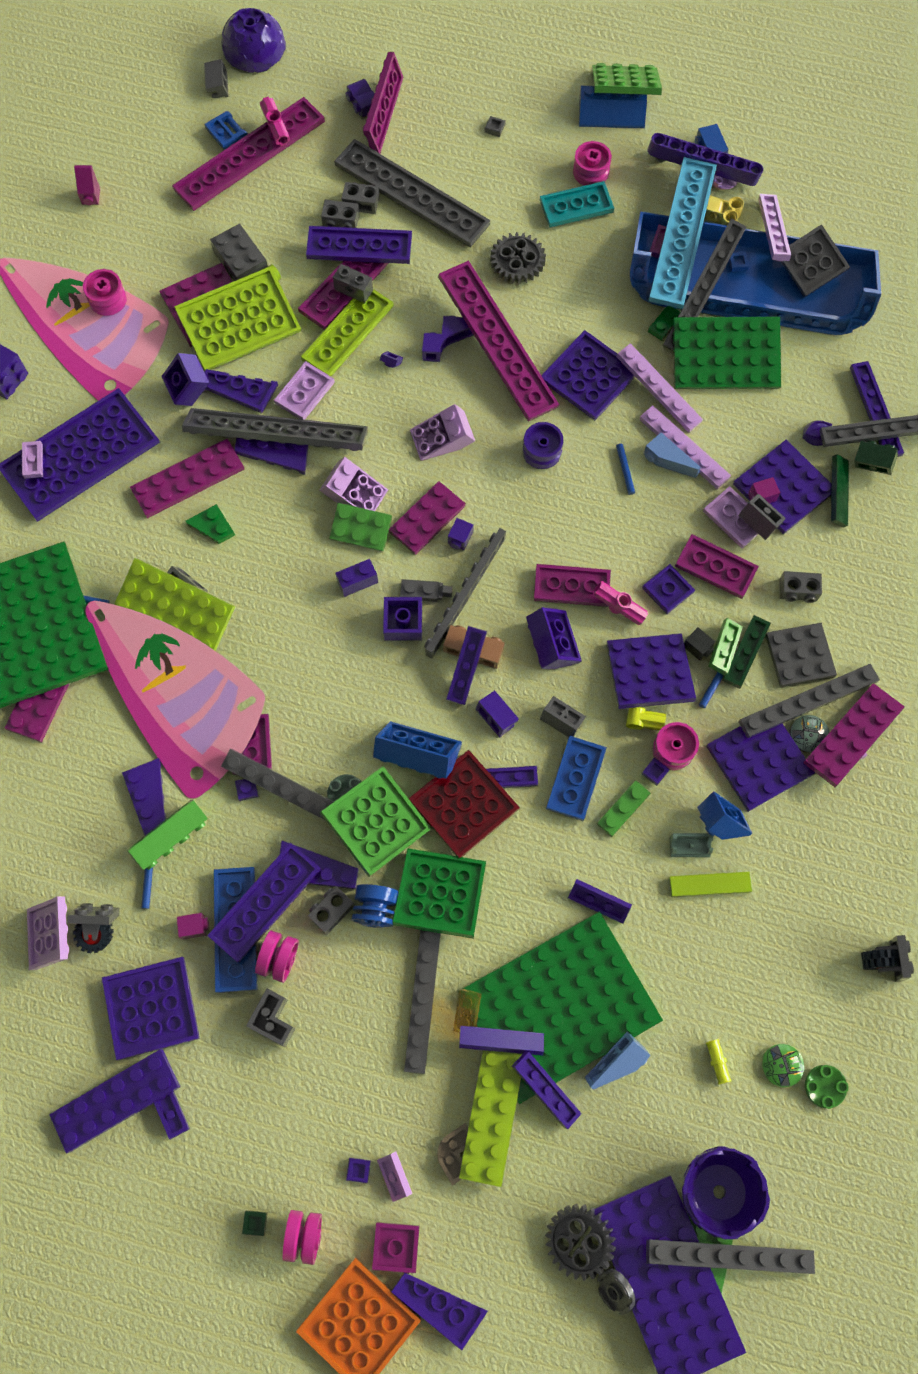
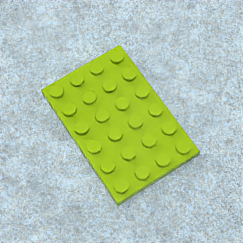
(237, 318)
(175, 602)

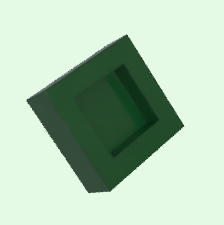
(254, 1223)

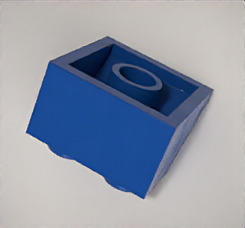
(723, 818)

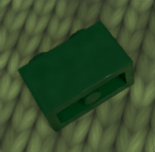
(876, 457)

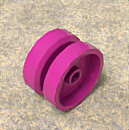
(591, 163)
(104, 292)
(685, 747)
(276, 956)
(303, 1237)

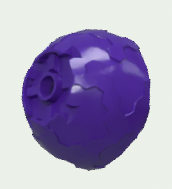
(252, 40)
(744, 1198)

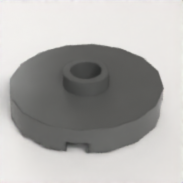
(616, 1291)

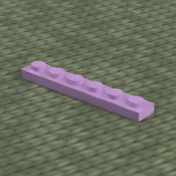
(774, 227)
(659, 388)
(709, 468)

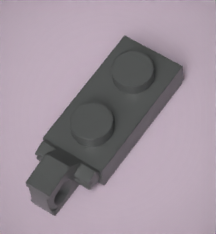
(426, 589)

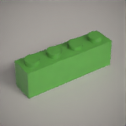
(167, 834)

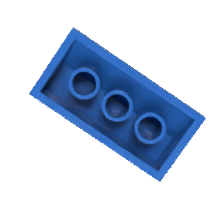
(611, 109)
(416, 749)

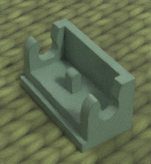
(690, 845)

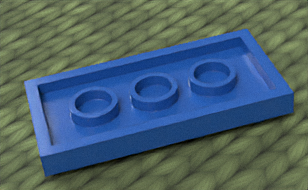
(576, 778)

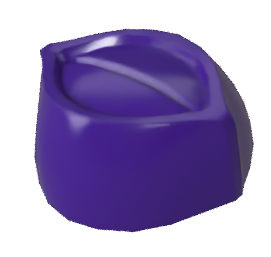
(811, 432)

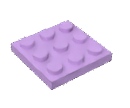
(47, 933)

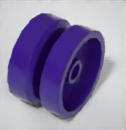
(542, 445)

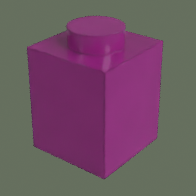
(766, 488)
(192, 926)

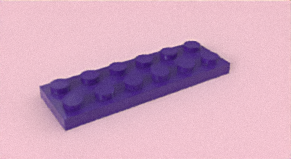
(359, 244)
(264, 902)
(114, 1101)

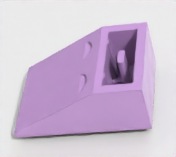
(442, 433)
(353, 486)

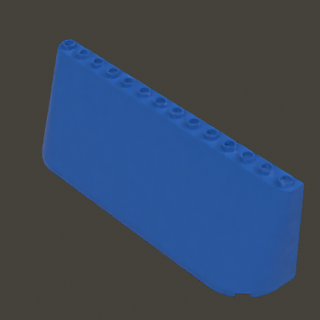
(767, 286)

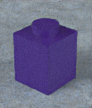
(460, 534)

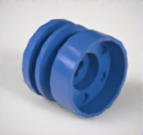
(374, 907)

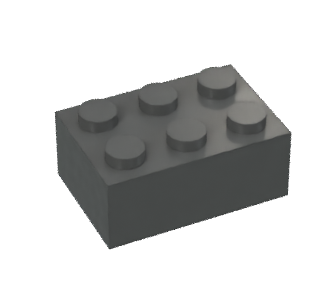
(238, 253)

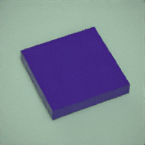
(668, 589)

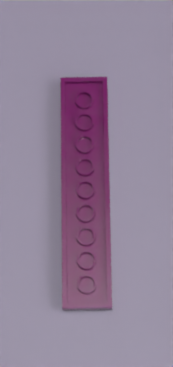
(245, 155)
(498, 341)

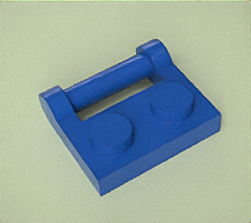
(222, 133)

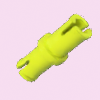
(718, 1061)

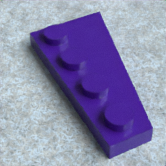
(244, 391)
(286, 455)
(147, 793)
(332, 871)
(443, 1311)

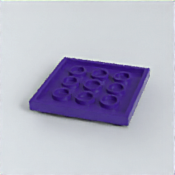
(588, 375)
(799, 483)
(650, 671)
(759, 765)
(150, 1008)

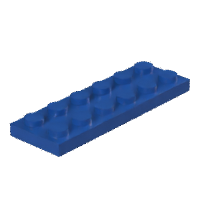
(228, 889)

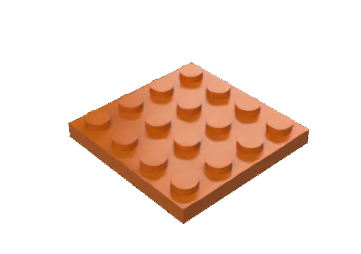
(358, 1323)

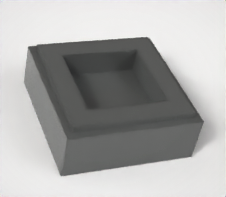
(495, 126)

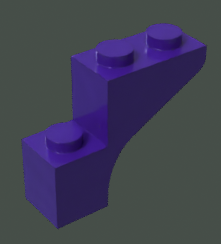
(453, 330)

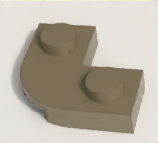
(449, 1153)

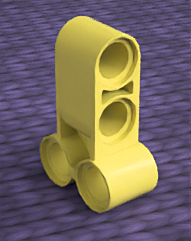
(722, 211)

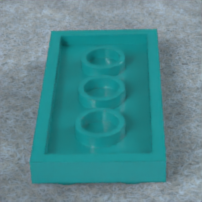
(576, 204)

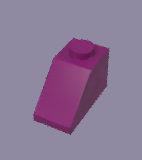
(87, 185)

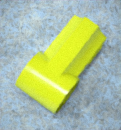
(640, 718)

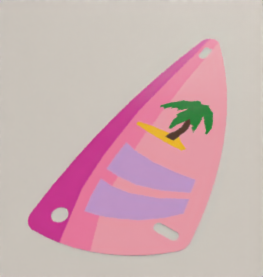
(86, 343)
(177, 693)

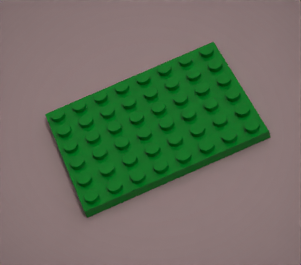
(44, 626)
(573, 992)

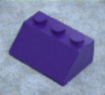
(553, 638)

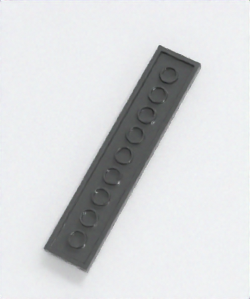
(412, 193)
(275, 429)

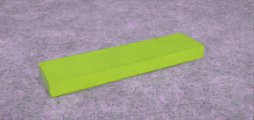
(710, 884)

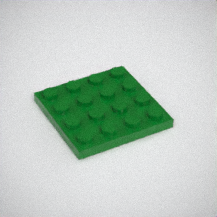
(439, 893)

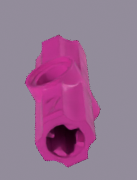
(274, 121)
(614, 598)

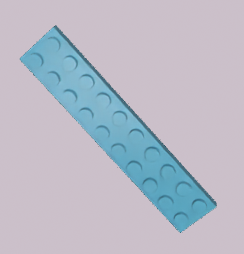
(682, 233)

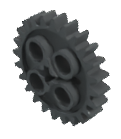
(517, 258)
(596, 1256)

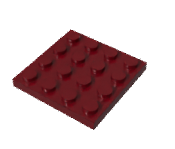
(464, 804)

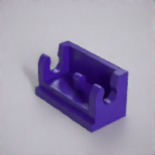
(496, 713)

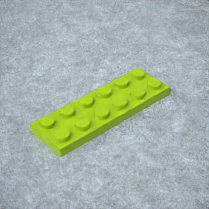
(346, 332)
(491, 1119)

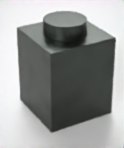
(699, 644)

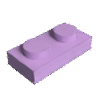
(32, 459)
(394, 1176)

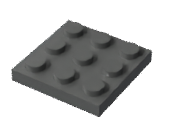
(814, 261)
(801, 654)

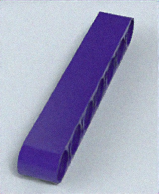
(728, 165)

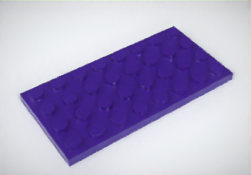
(81, 454)
(675, 1305)

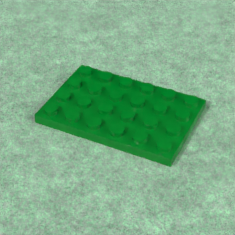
(727, 352)

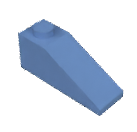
(668, 456)
(620, 1061)

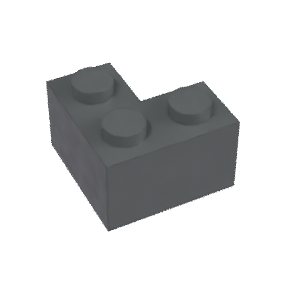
(266, 1021)

